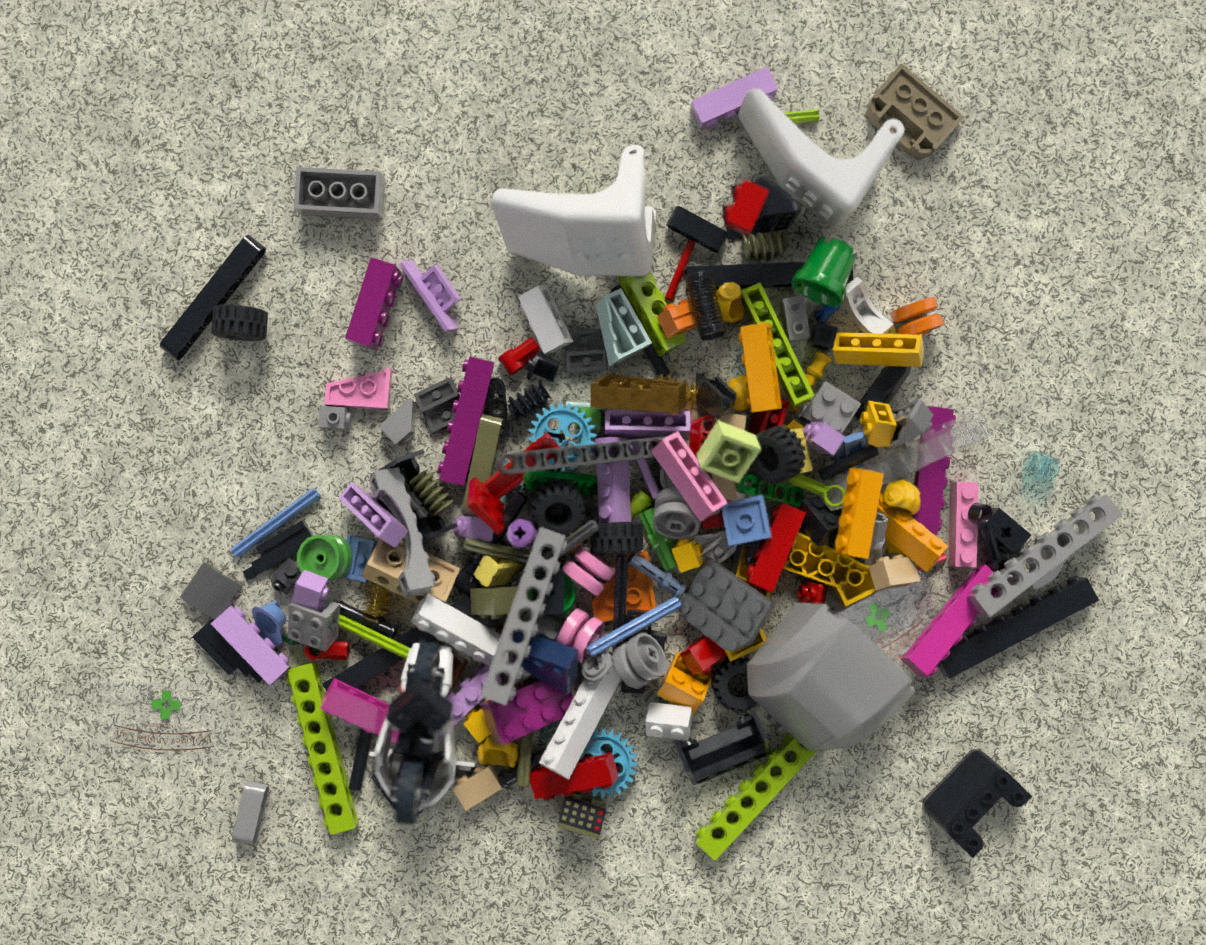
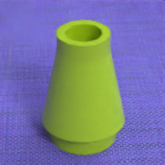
(640, 502)

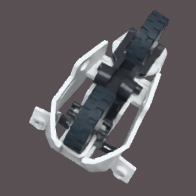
(418, 776)

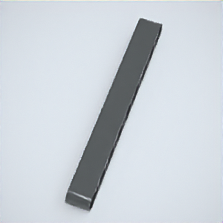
(580, 455)

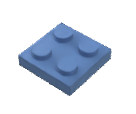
(746, 521)

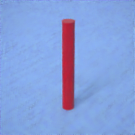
(680, 270)

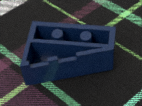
(549, 662)

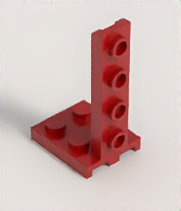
(484, 497)

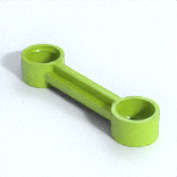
(816, 487)

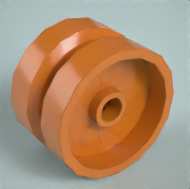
(917, 317)

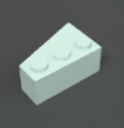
(620, 328)

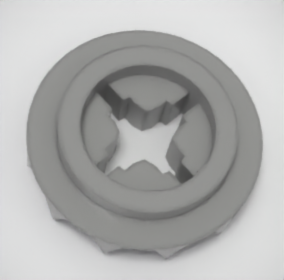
(590, 664)

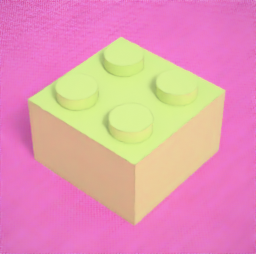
(728, 451)

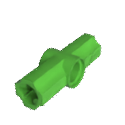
(659, 543)

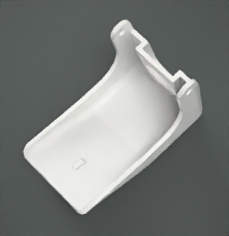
(810, 175)
(584, 232)

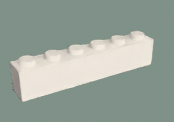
(459, 631)
(579, 723)

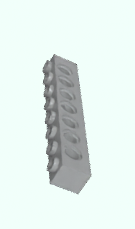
(1105, 514)
(503, 693)

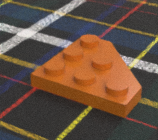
(639, 593)

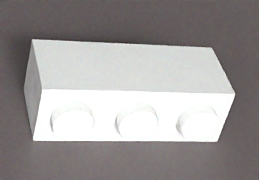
(545, 319)

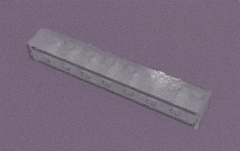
(920, 453)

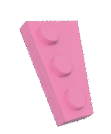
(361, 392)

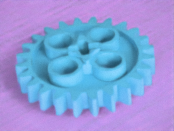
(566, 418)
(619, 746)

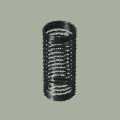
(697, 282)

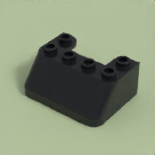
(968, 795)

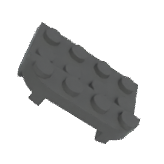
(724, 606)

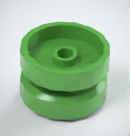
(325, 556)

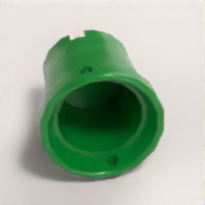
(825, 272)

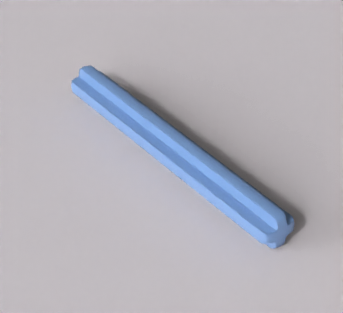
(275, 523)
(634, 626)

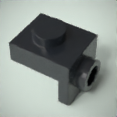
(543, 367)
(285, 576)

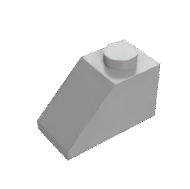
(400, 423)

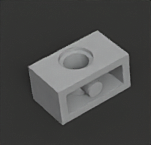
(795, 319)

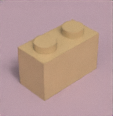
(894, 572)
(477, 786)

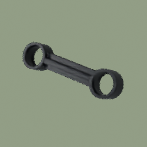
(987, 534)

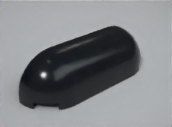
(884, 386)
(714, 395)

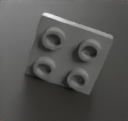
(313, 627)

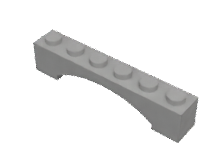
(390, 488)

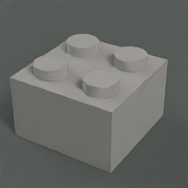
(830, 407)

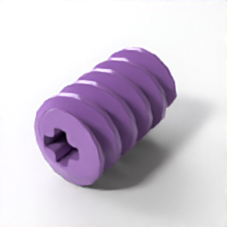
(515, 533)

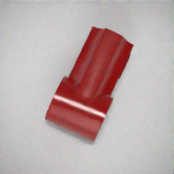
(514, 359)
(337, 651)

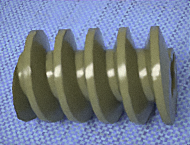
(765, 245)
(431, 492)

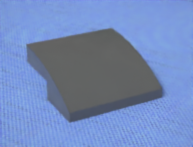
(586, 351)
(437, 404)
(210, 591)

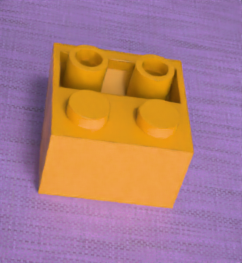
(683, 687)

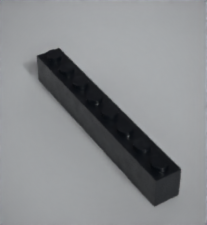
(1018, 625)

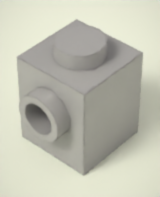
(334, 418)

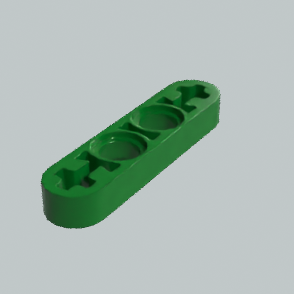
(584, 482)
(769, 493)

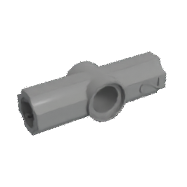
(878, 540)

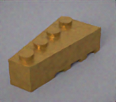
(638, 394)

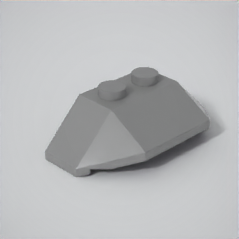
(911, 422)

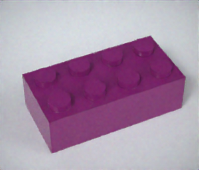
(374, 304)
(530, 709)

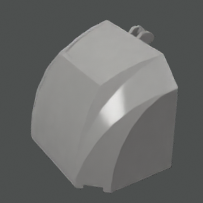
(825, 679)

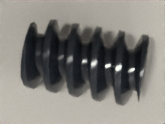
(528, 401)

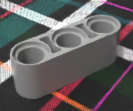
(250, 813)

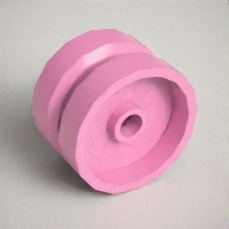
(586, 572)
(580, 632)

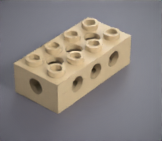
(388, 563)

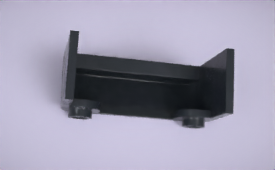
(776, 212)
(430, 526)
(724, 750)

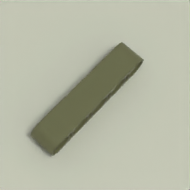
(484, 454)

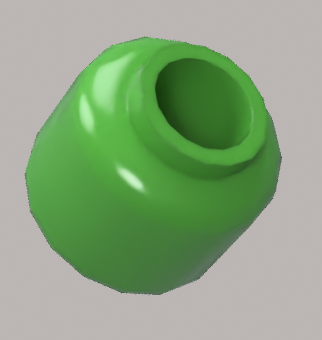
(597, 419)

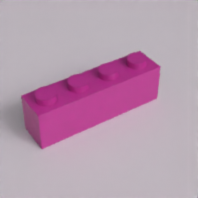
(356, 707)

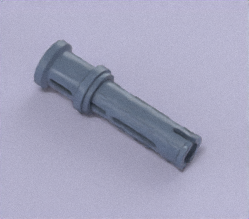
(663, 579)

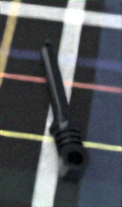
(466, 577)

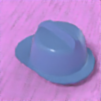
(270, 621)

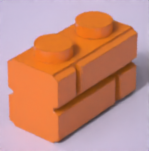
(678, 318)

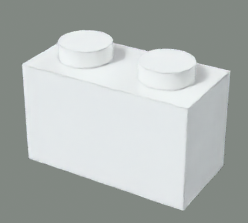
(668, 721)

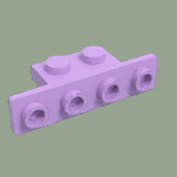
(435, 291)

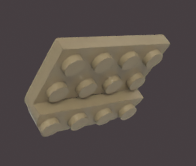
(922, 112)

